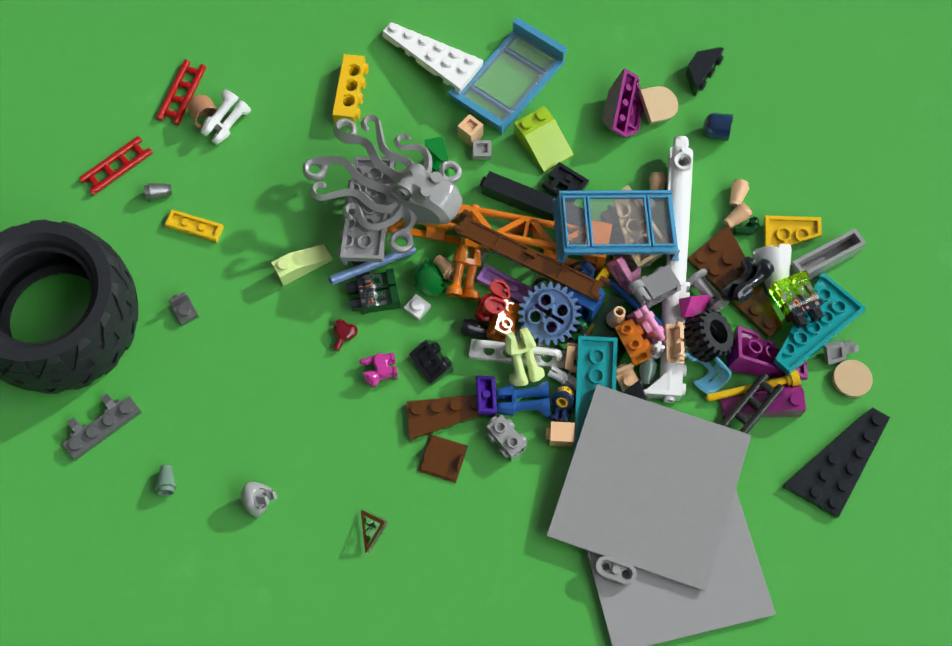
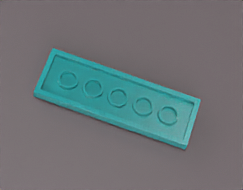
(594, 366)

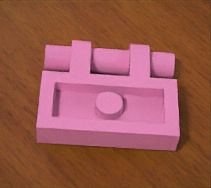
(650, 327)

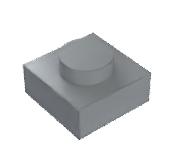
(481, 149)

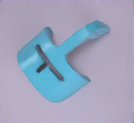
(716, 384)

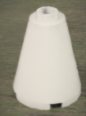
(779, 257)

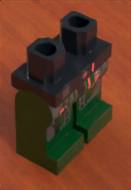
(376, 292)

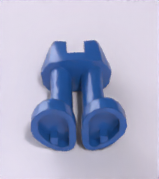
(511, 394)

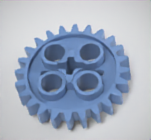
(558, 299)

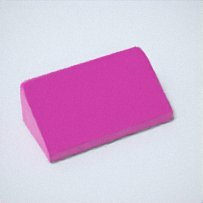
(693, 305)

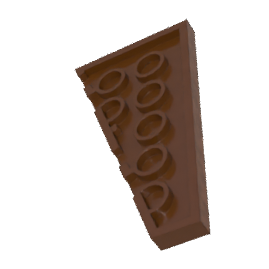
(722, 260)

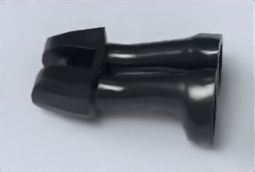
(753, 274)

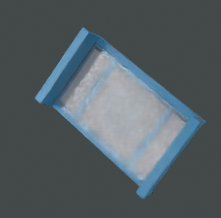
(511, 76)
(615, 223)

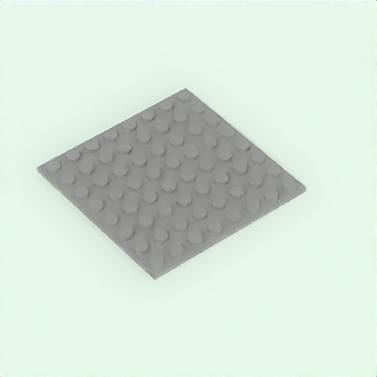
(650, 487)
(666, 610)

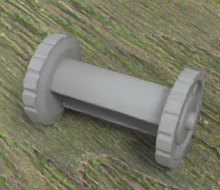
(704, 288)

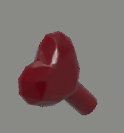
(343, 333)

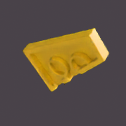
(790, 229)

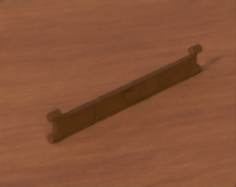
(530, 258)

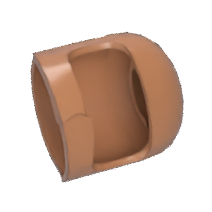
(200, 106)

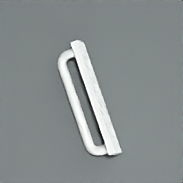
(477, 352)

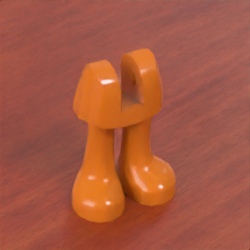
(461, 261)

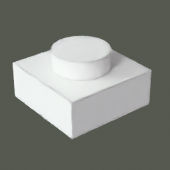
(417, 307)

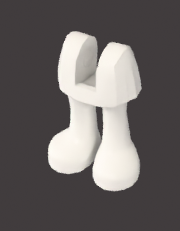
(223, 132)

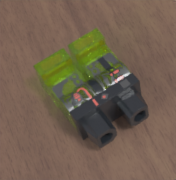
(797, 298)

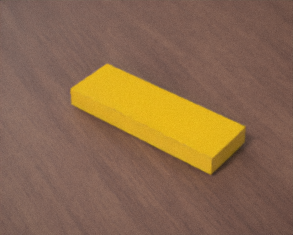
(194, 226)

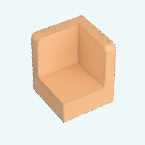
(470, 130)

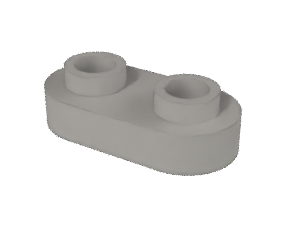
(615, 570)

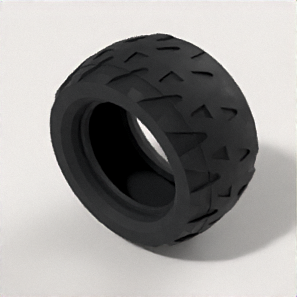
(103, 332)

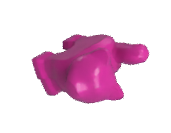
(382, 370)

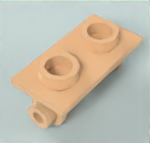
(675, 343)

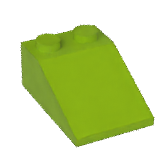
(542, 139)

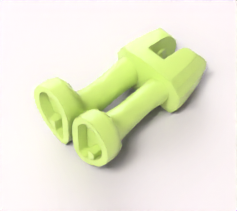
(525, 346)

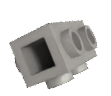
(505, 436)

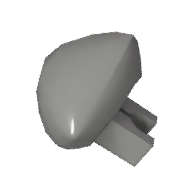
(256, 498)

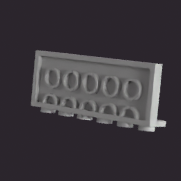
(357, 241)

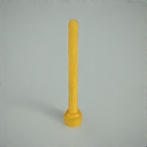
(793, 379)

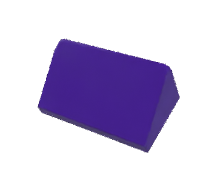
(486, 395)

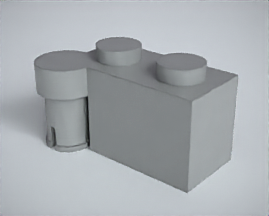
(655, 287)

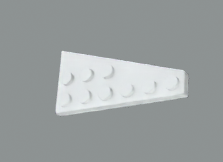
(438, 58)

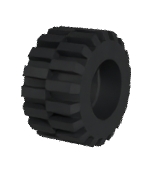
(708, 335)

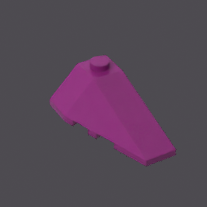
(754, 355)
(788, 404)

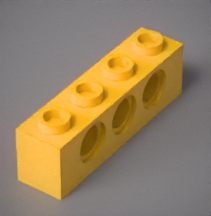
(351, 66)

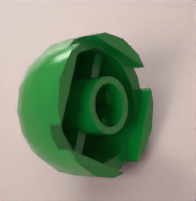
(429, 279)

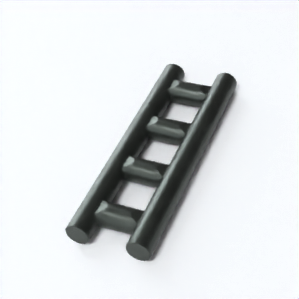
(748, 398)

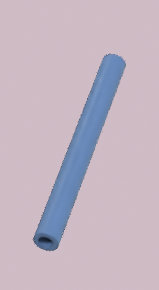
(367, 266)

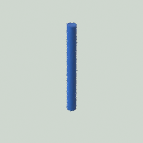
(627, 297)

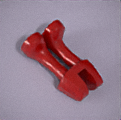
(492, 303)

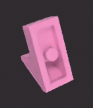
(622, 273)

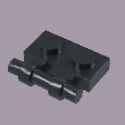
(566, 178)

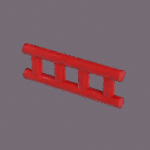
(184, 101)
(104, 165)

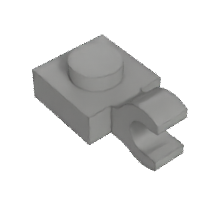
(837, 351)

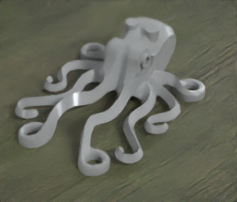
(413, 195)

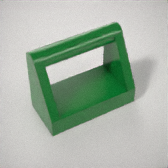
(438, 151)

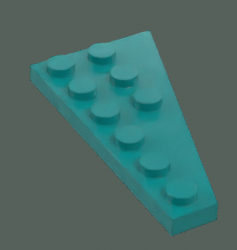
(838, 310)

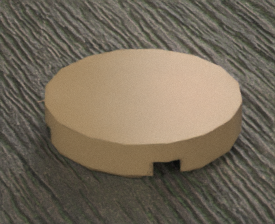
(852, 378)

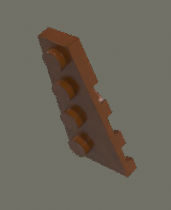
(439, 413)

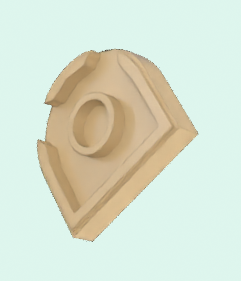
(658, 103)

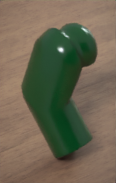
(749, 228)

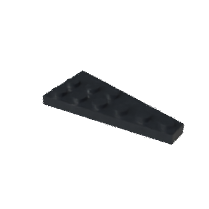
(835, 471)

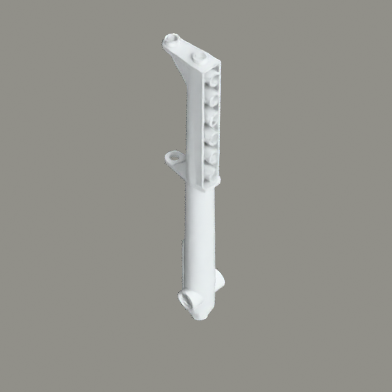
(679, 180)

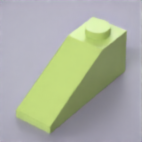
(300, 263)

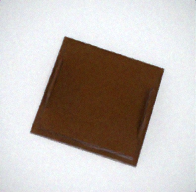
(443, 458)

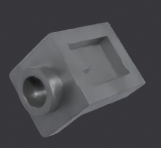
(183, 308)

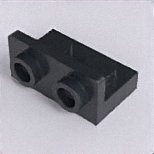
(431, 361)

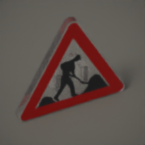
(372, 529)

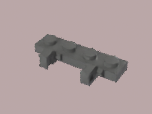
(87, 437)

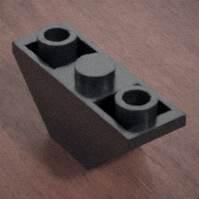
(702, 68)

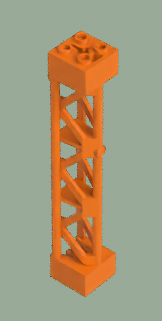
(520, 223)

